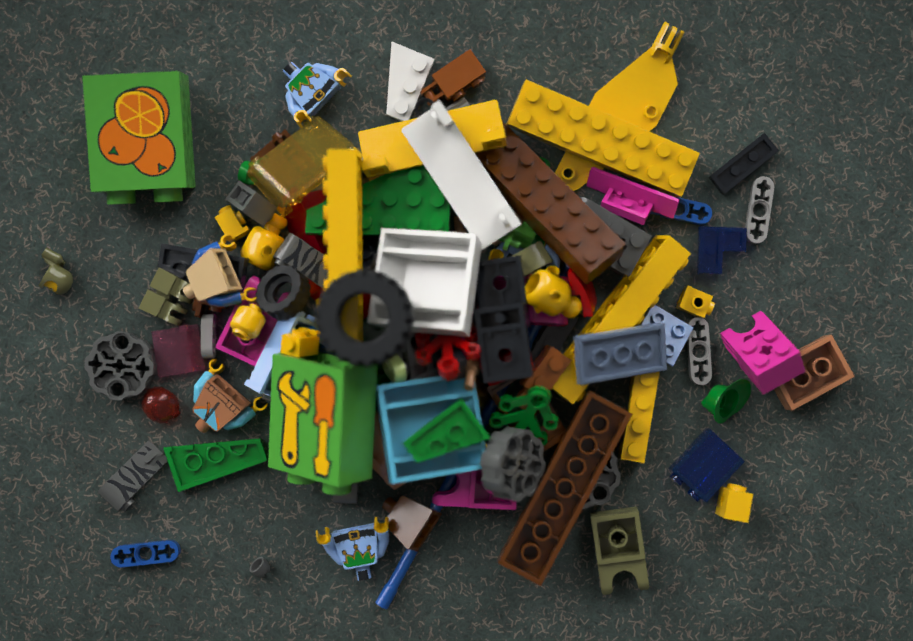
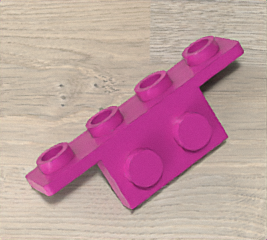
(630, 198)

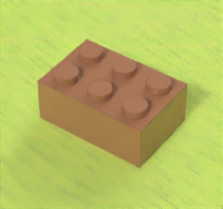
(824, 371)

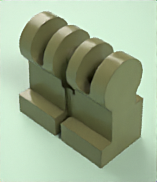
(158, 302)

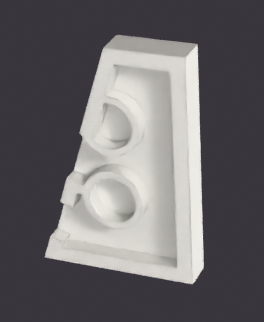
(406, 80)

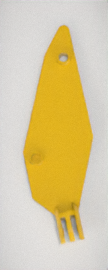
(634, 96)

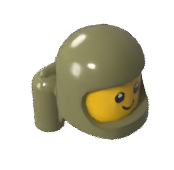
(56, 277)

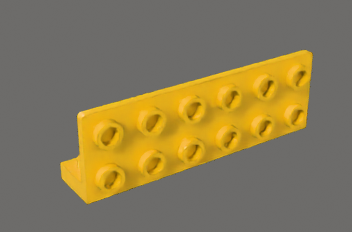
(389, 151)

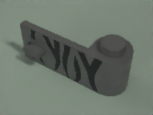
(303, 258)
(137, 471)

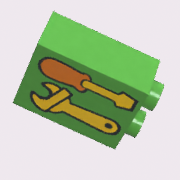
(322, 421)

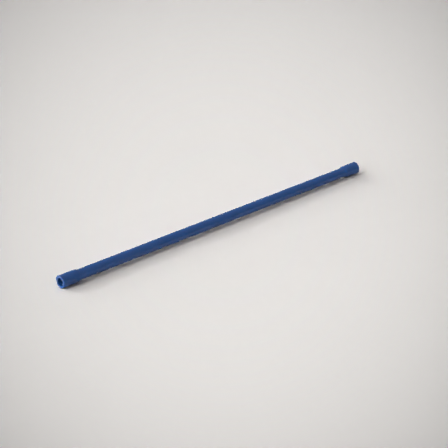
(391, 587)

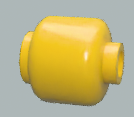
(248, 322)

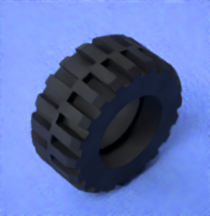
(330, 321)

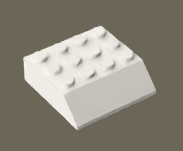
(436, 273)

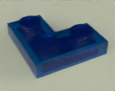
(713, 242)

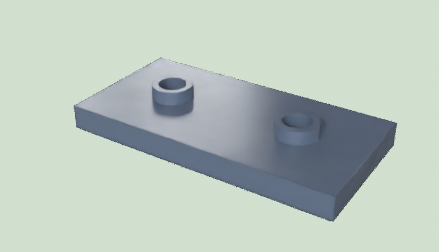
(620, 353)

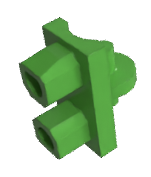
(519, 237)

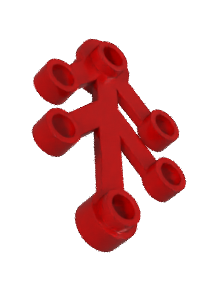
(448, 365)

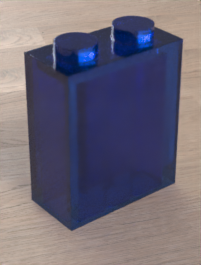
(705, 466)

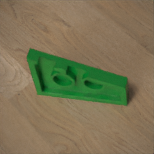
(445, 433)

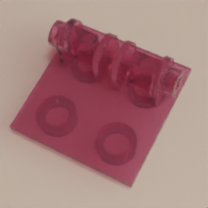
(178, 350)

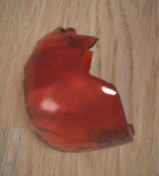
(160, 404)

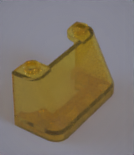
(296, 164)

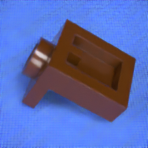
(199, 308)

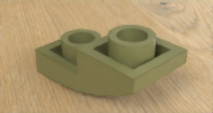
(534, 258)

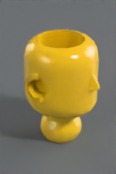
(264, 242)
(551, 295)

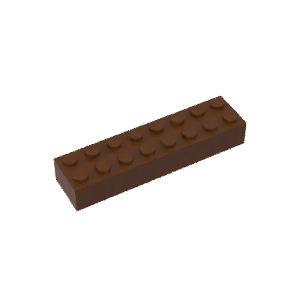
(551, 208)
(564, 488)

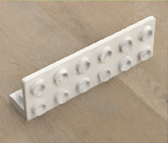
(460, 175)

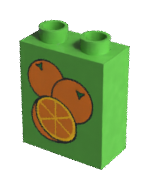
(139, 135)

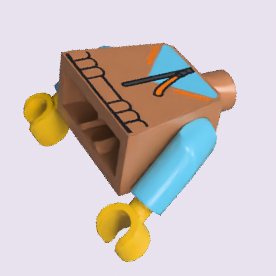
(219, 403)

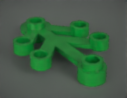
(526, 417)

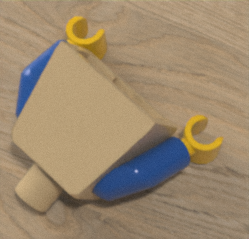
(214, 277)

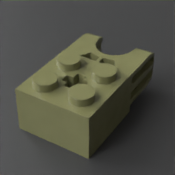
(619, 554)

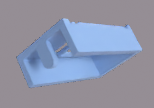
(262, 374)

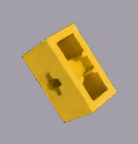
(734, 503)

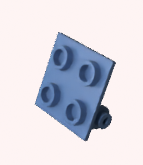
(675, 331)

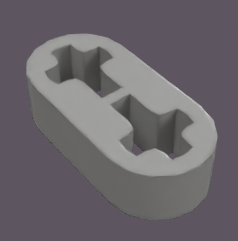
(208, 335)

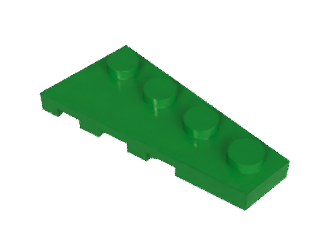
(208, 461)

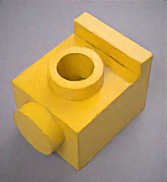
(232, 223)
(687, 298)
(300, 342)

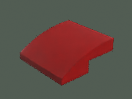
(587, 293)

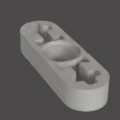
(755, 192)
(707, 356)

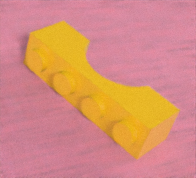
(641, 404)

